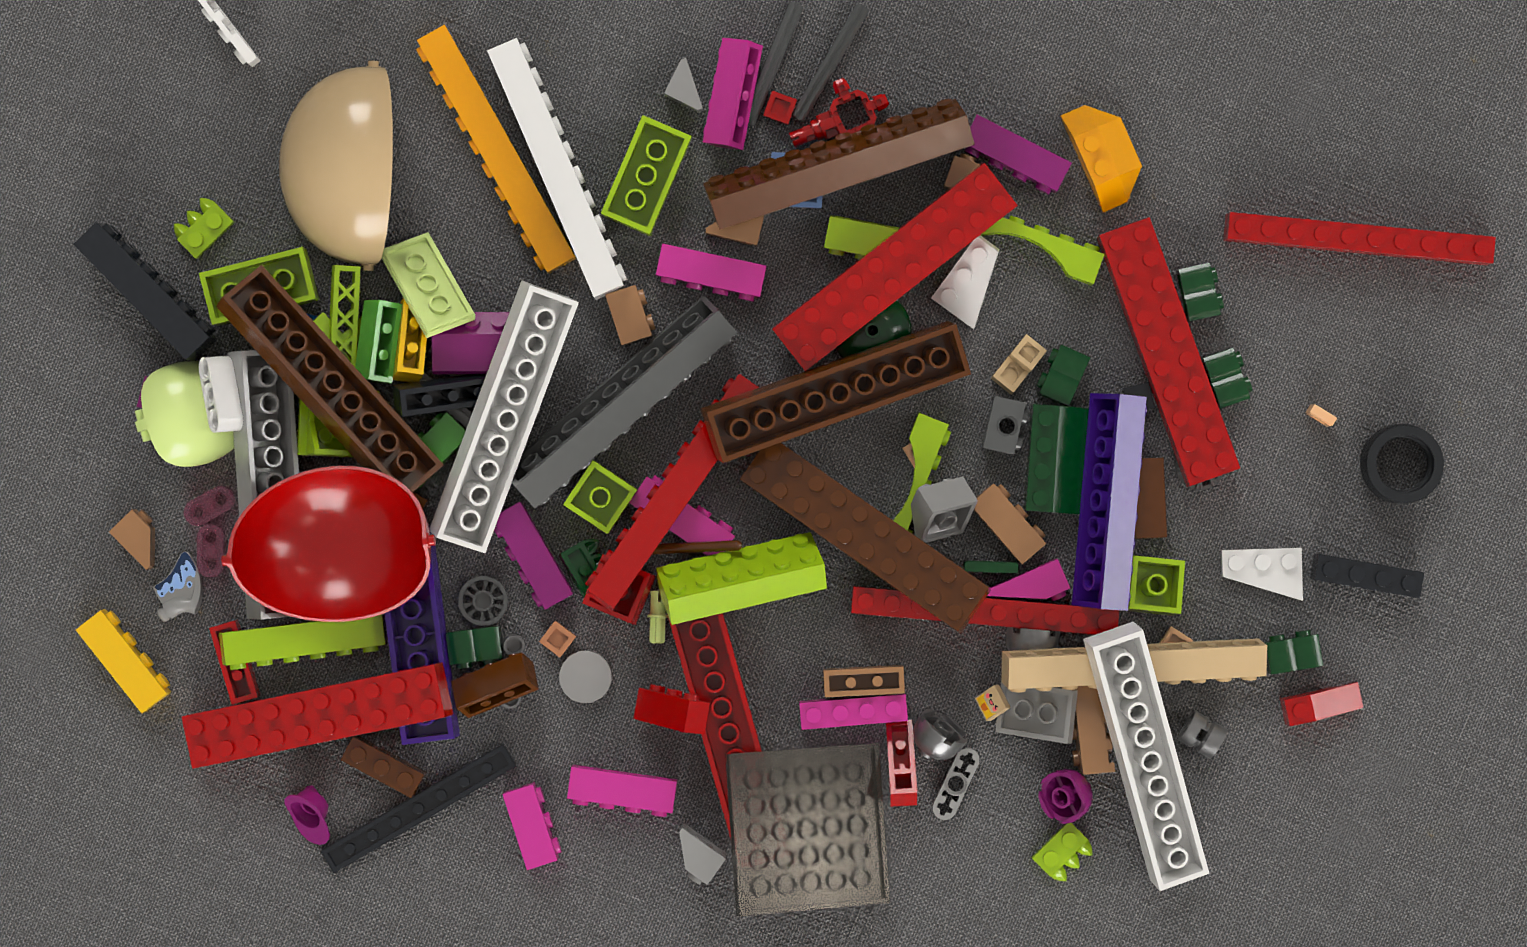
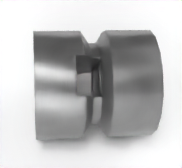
(1210, 739)

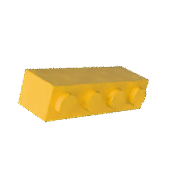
(123, 660)

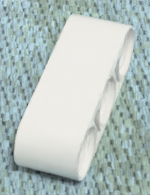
(220, 394)

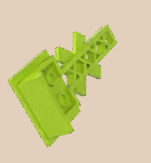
(313, 436)

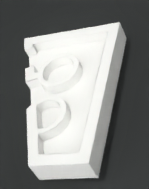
(229, 32)
(1269, 569)

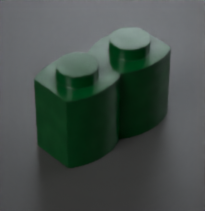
(1199, 291)
(1063, 376)
(1226, 377)
(474, 645)
(1293, 652)

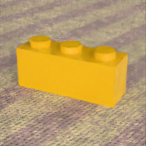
(410, 348)

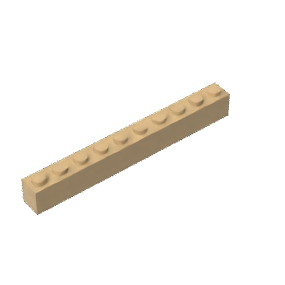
(1170, 661)

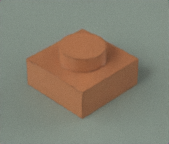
(557, 638)

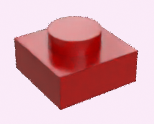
(780, 108)

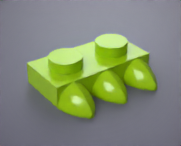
(203, 228)
(1062, 851)

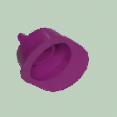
(309, 814)

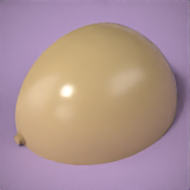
(340, 164)

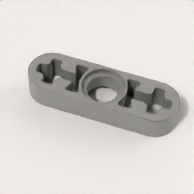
(960, 793)

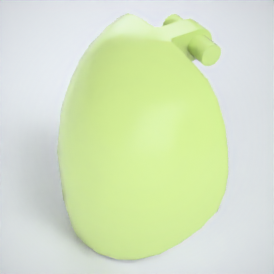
(177, 419)

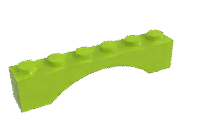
(1075, 260)
(926, 440)

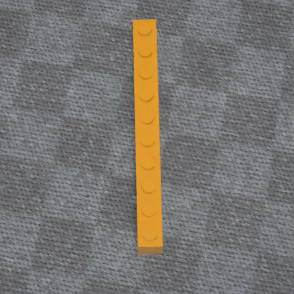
(496, 149)

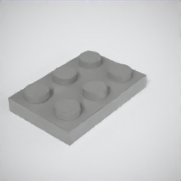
(1039, 714)

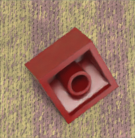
(632, 601)

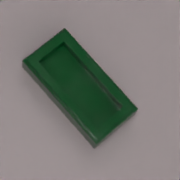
(990, 566)

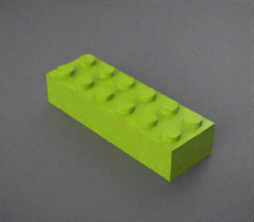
(741, 578)

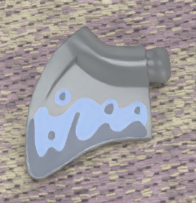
(180, 589)

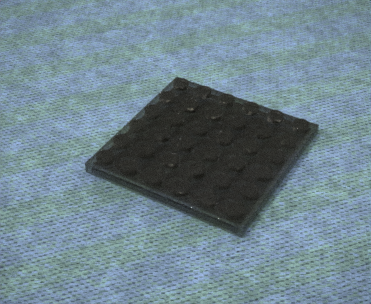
(807, 829)

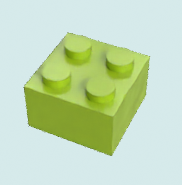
(600, 497)
(1156, 585)

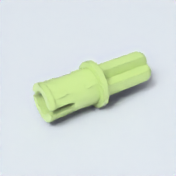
(657, 618)

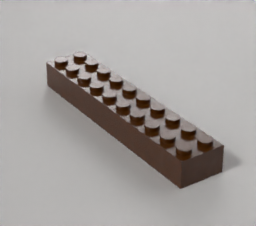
(838, 163)
(326, 380)
(835, 391)
(866, 535)

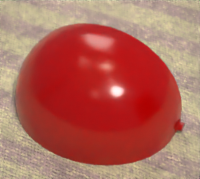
(332, 545)

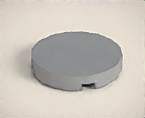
(585, 676)

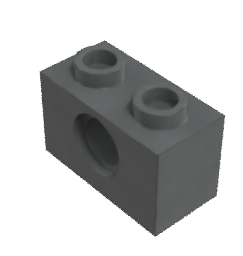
(993, 437)

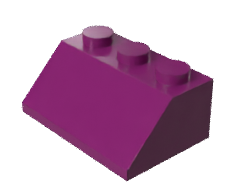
(468, 346)

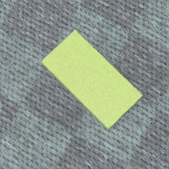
(427, 285)

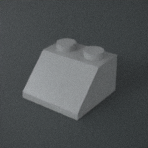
(942, 509)
(700, 855)

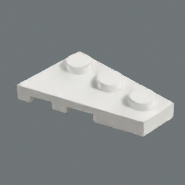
(967, 282)

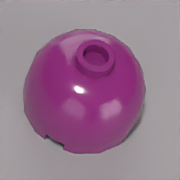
(1065, 795)

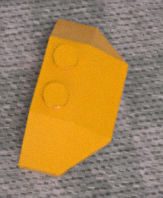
(1104, 154)

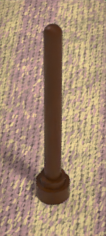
(695, 547)

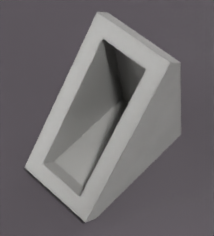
(682, 87)

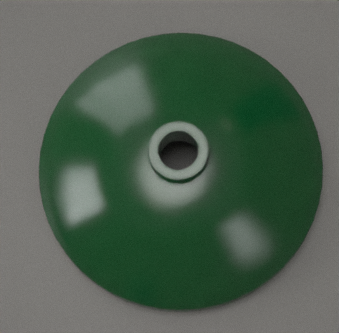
(891, 324)

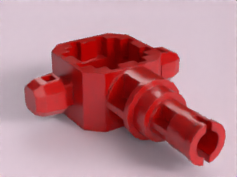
(829, 123)

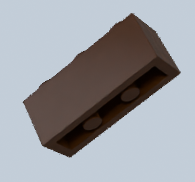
(1151, 500)
(494, 684)
(383, 766)

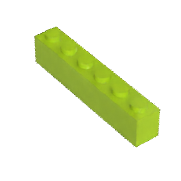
(300, 639)

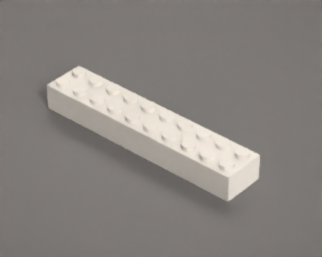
(555, 166)
(503, 417)
(1146, 755)

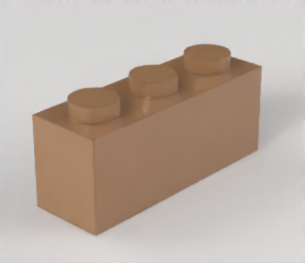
(1009, 523)
(863, 681)

